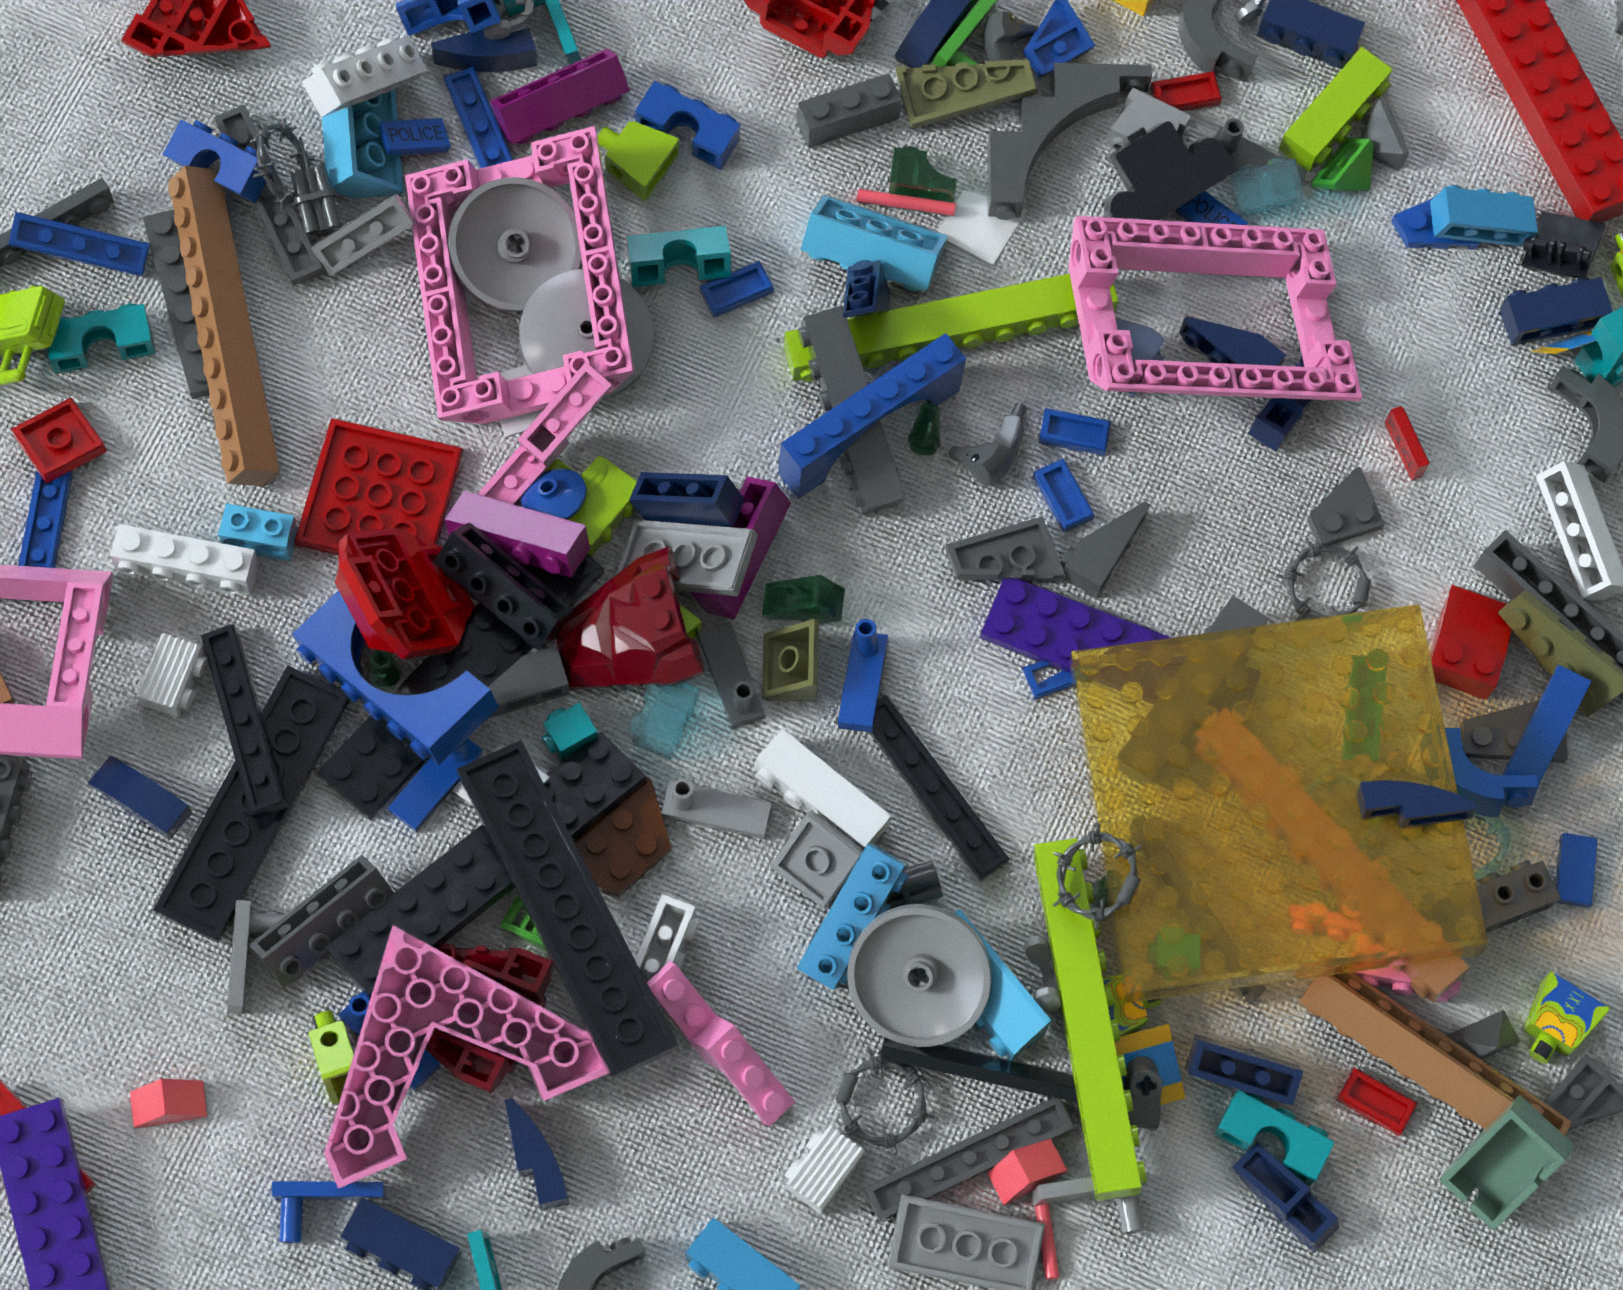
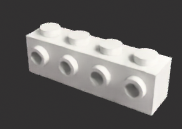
(364, 75)
(1582, 530)
(184, 560)
(818, 787)
(666, 935)

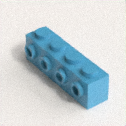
(856, 905)

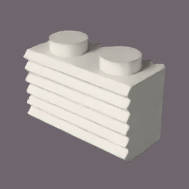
(171, 676)
(824, 1168)

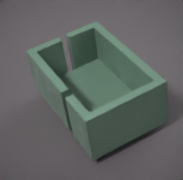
(1507, 1162)

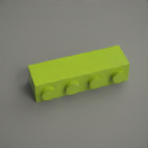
(1335, 109)

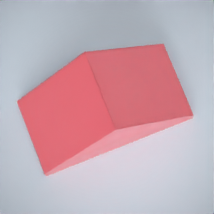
(168, 1102)
(1025, 1170)

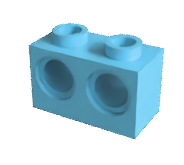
(264, 531)

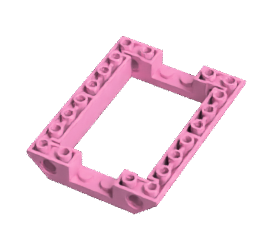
(434, 199)
(1296, 254)
(62, 724)

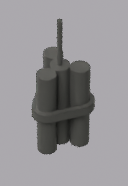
(315, 198)
(920, 886)

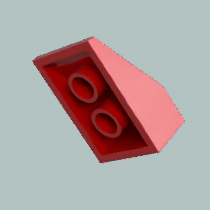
(1470, 643)

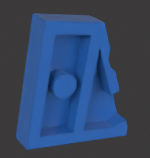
(1057, 39)
(1417, 229)

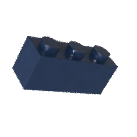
(1311, 30)
(1554, 310)
(687, 498)
(1244, 1069)
(399, 1246)

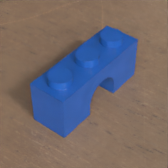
(666, 109)
(198, 148)

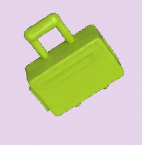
(26, 324)
(605, 501)

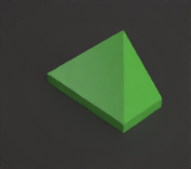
(1348, 167)

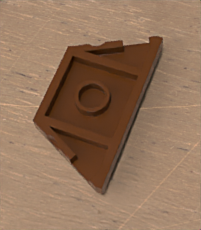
(625, 842)

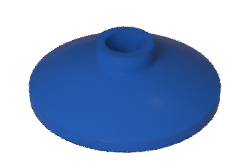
(556, 493)

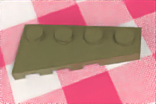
(952, 91)
(1557, 645)

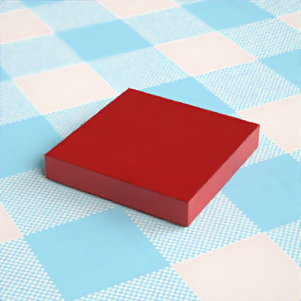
(58, 440)

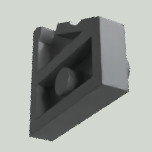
(1346, 512)
(1586, 1094)

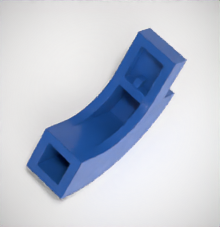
(424, 14)
(1488, 789)

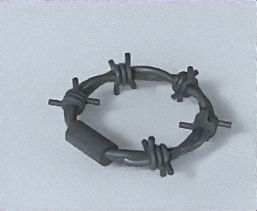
(263, 136)
(1315, 550)
(1128, 888)
(846, 1091)

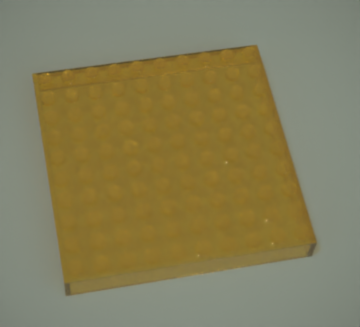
(1242, 787)

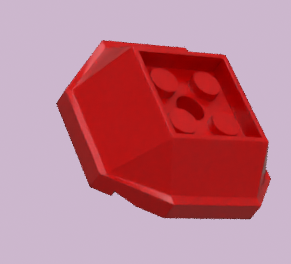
(401, 594)

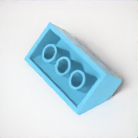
(356, 152)
(857, 234)
(1011, 1012)

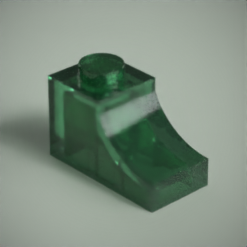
(916, 177)
(804, 599)

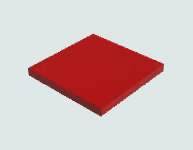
(377, 483)

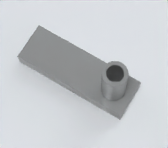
(363, 234)
(716, 809)
(244, 924)
(1081, 1188)

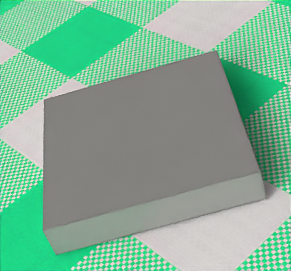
(817, 859)

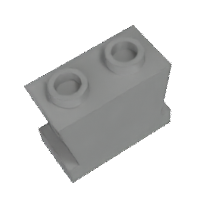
(1145, 112)

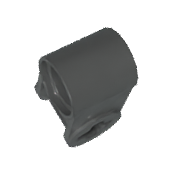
(1144, 1094)

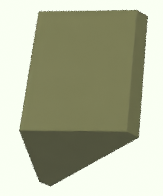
(791, 663)

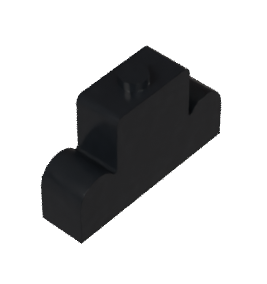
(1164, 172)

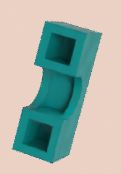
(700, 248)
(125, 326)
(1605, 353)
(1303, 1146)

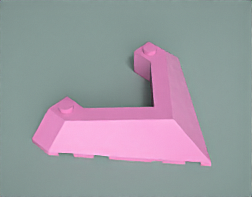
(411, 997)

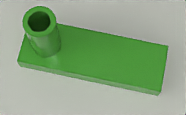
(951, 52)

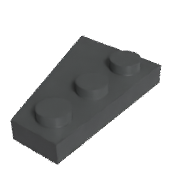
(1012, 552)
(1499, 732)

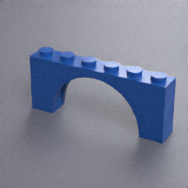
(927, 375)
(430, 721)

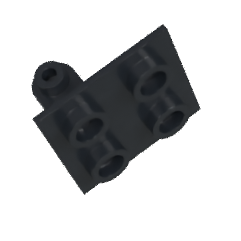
(1563, 245)

